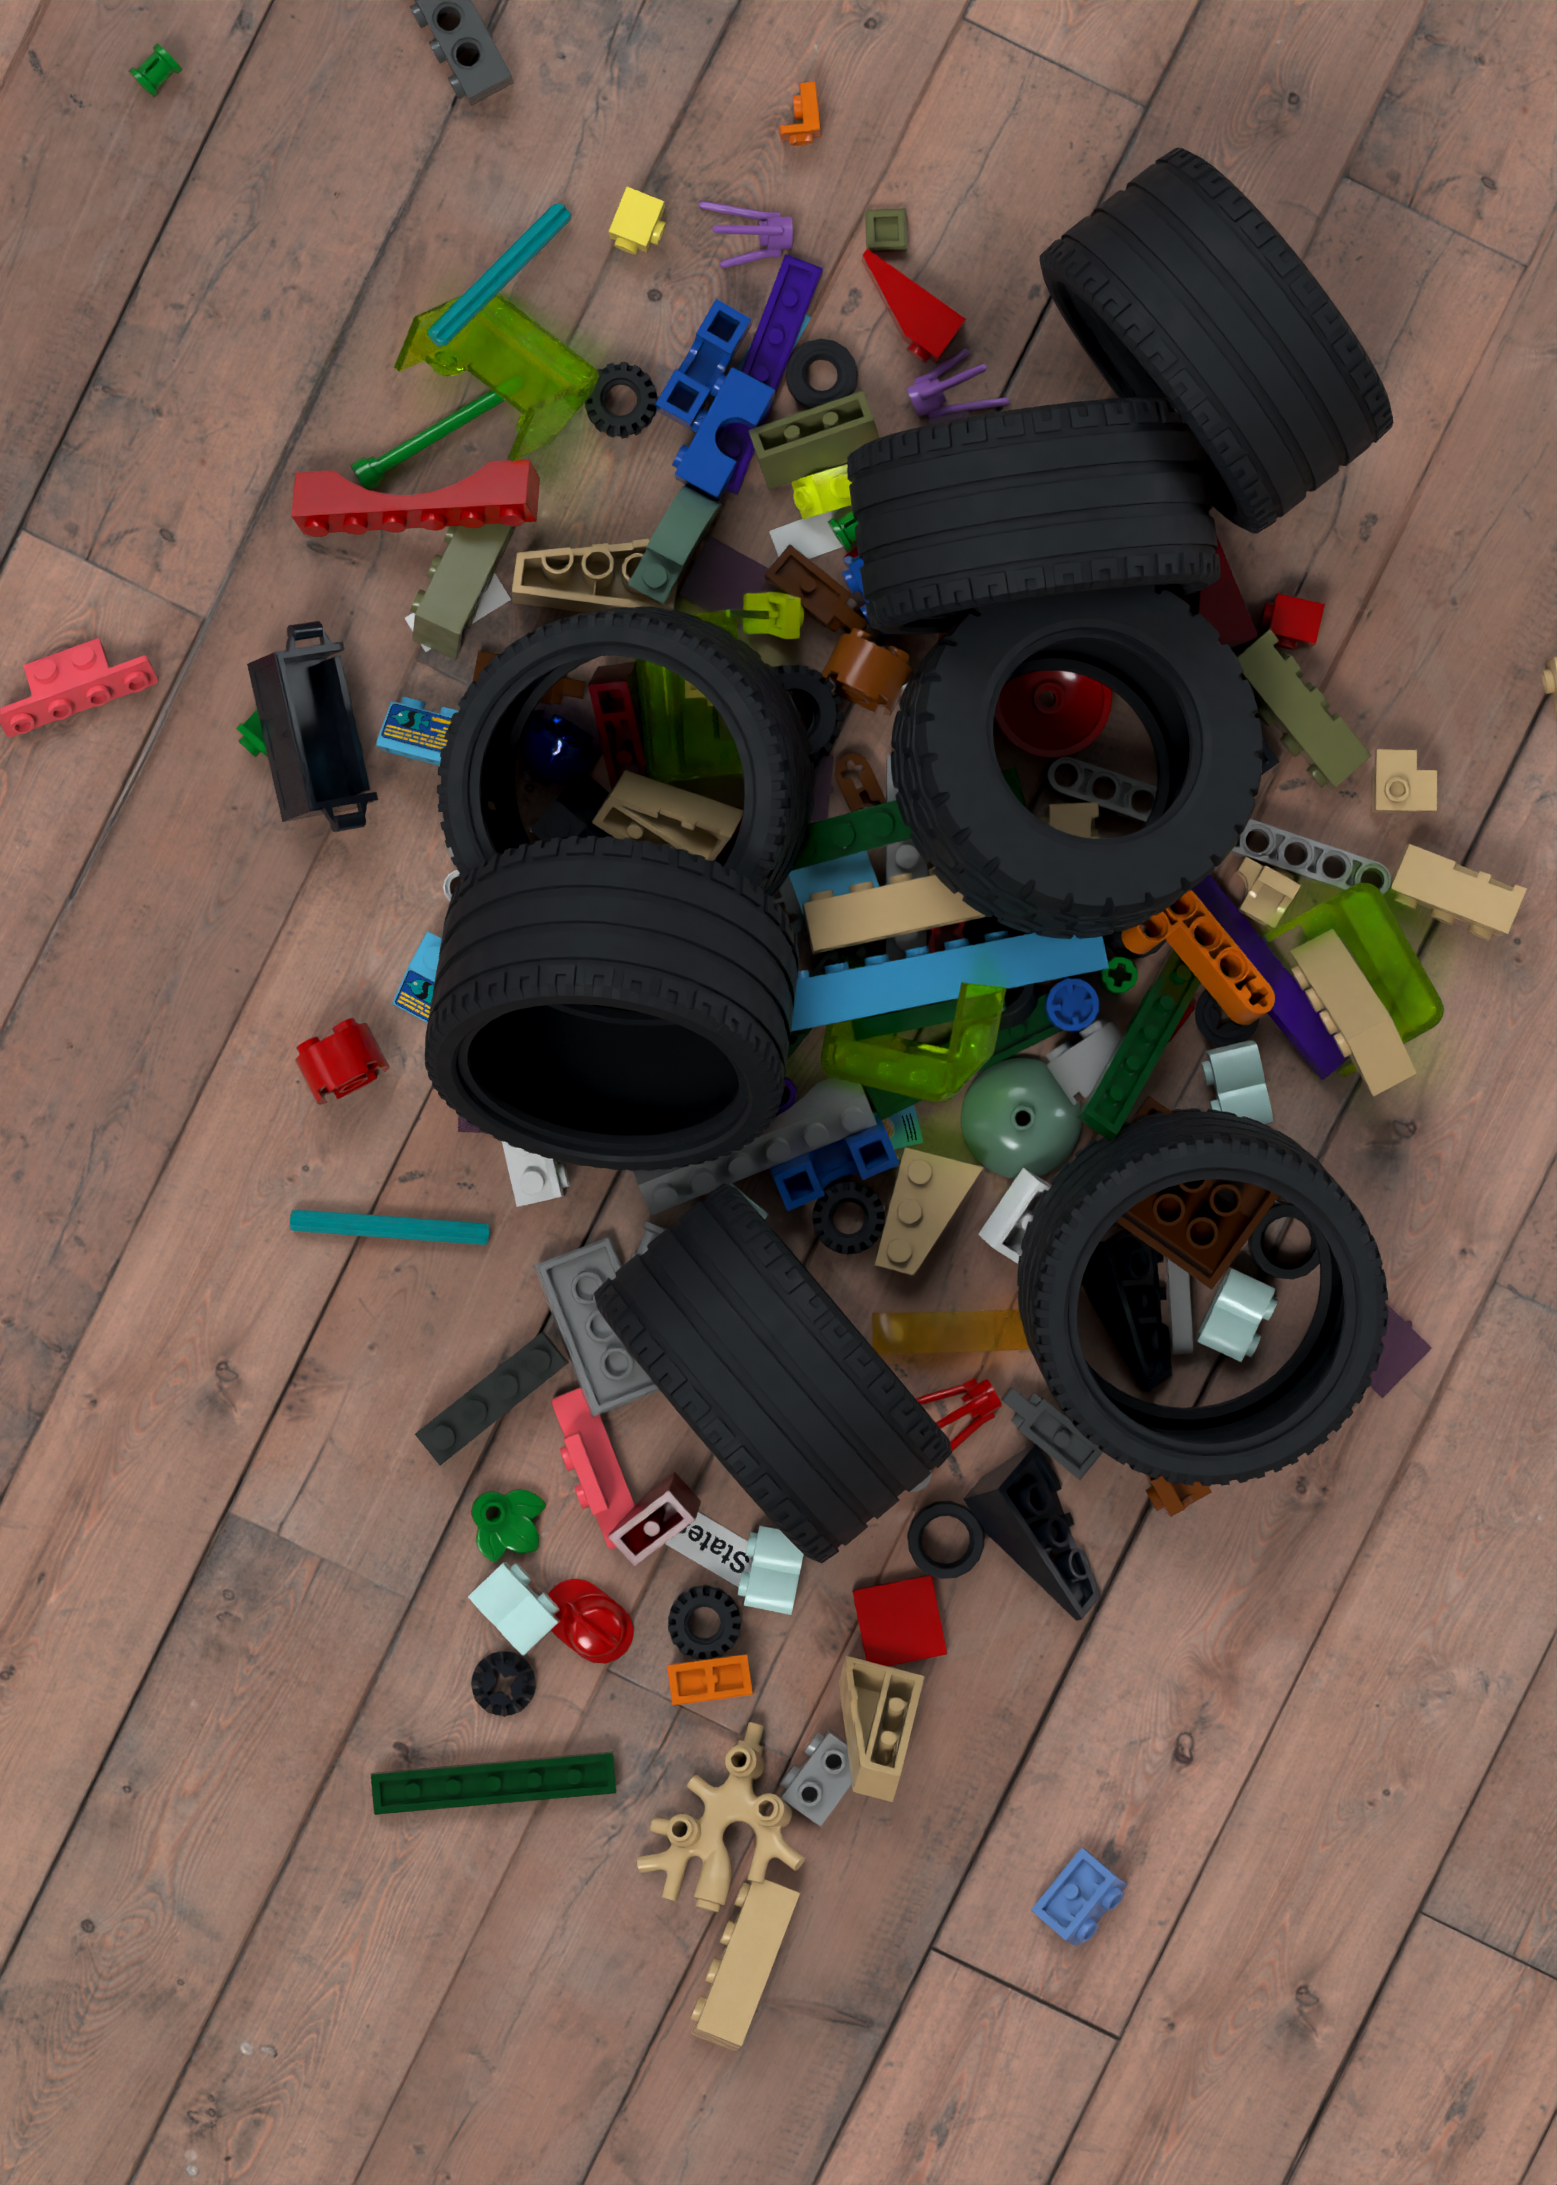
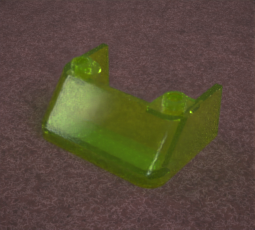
(512, 359)
(684, 733)
(1382, 953)
(913, 1066)

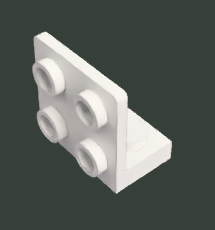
(534, 1176)

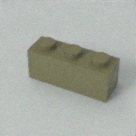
(813, 439)

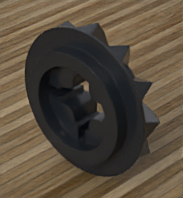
(1208, 1018)
(508, 1665)

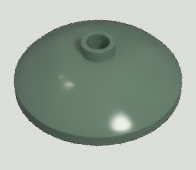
(991, 1126)

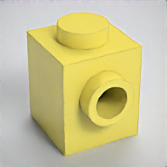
(637, 222)

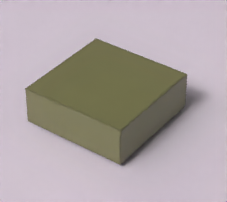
(886, 230)

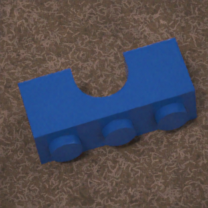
(707, 358)
(736, 401)
(807, 1175)

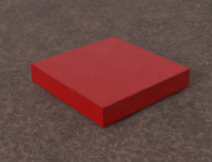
(900, 1621)

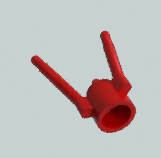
(979, 1401)

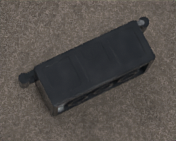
(311, 731)

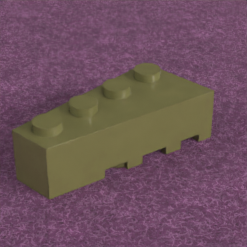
(456, 585)
(1300, 714)

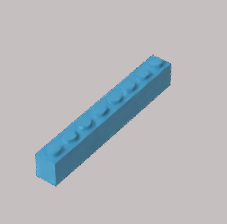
(937, 976)

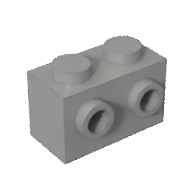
(821, 1779)

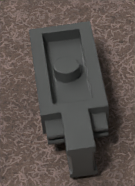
(1052, 1432)

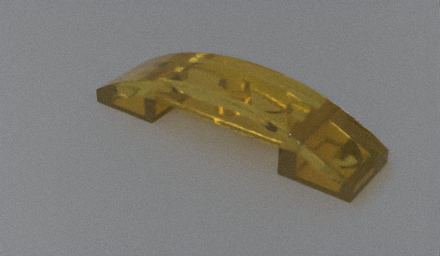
(948, 1331)

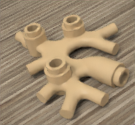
(704, 1837)

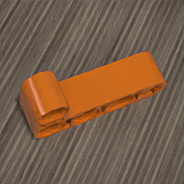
(1206, 959)

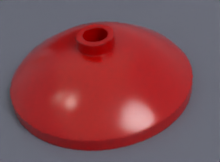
(1056, 731)

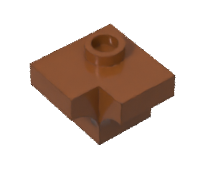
(1174, 1496)

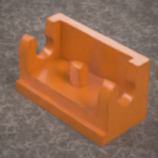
(710, 1679)

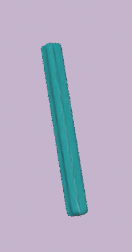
(499, 275)
(389, 1227)

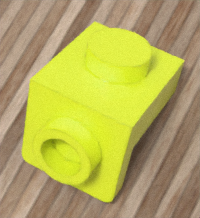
(822, 492)
(785, 614)

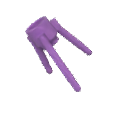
(771, 230)
(928, 394)

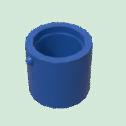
(1071, 1005)

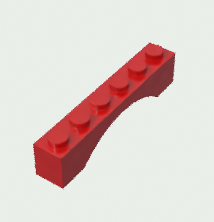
(493, 495)

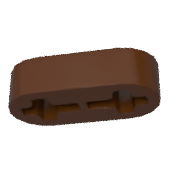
(867, 778)

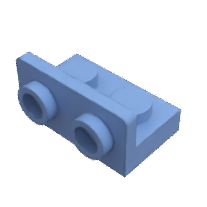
(1080, 1898)

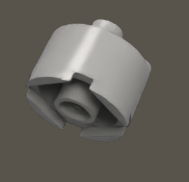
(1081, 1064)

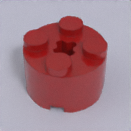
(340, 1061)

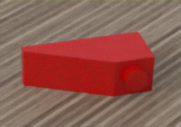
(919, 316)

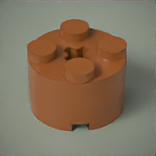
(867, 671)

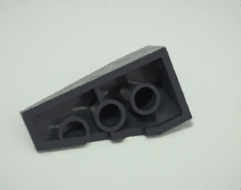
(1127, 1298)
(1025, 1518)

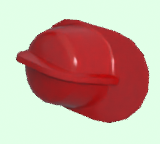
(591, 1621)

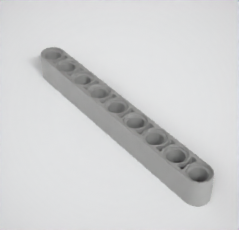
(1276, 838)

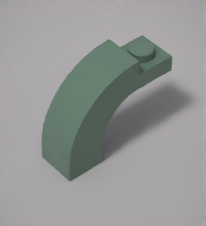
(674, 542)

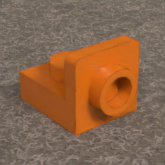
(807, 109)

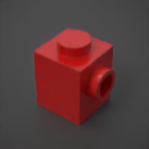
(1293, 621)

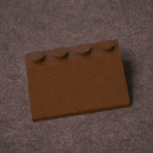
(1198, 1221)

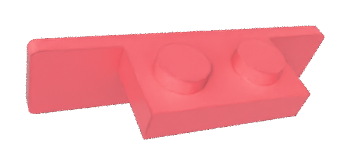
(73, 683)
(594, 1461)

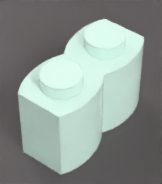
(1238, 1081)
(1235, 1315)
(773, 1571)
(515, 1607)

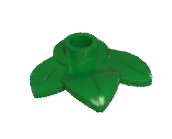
(511, 1526)

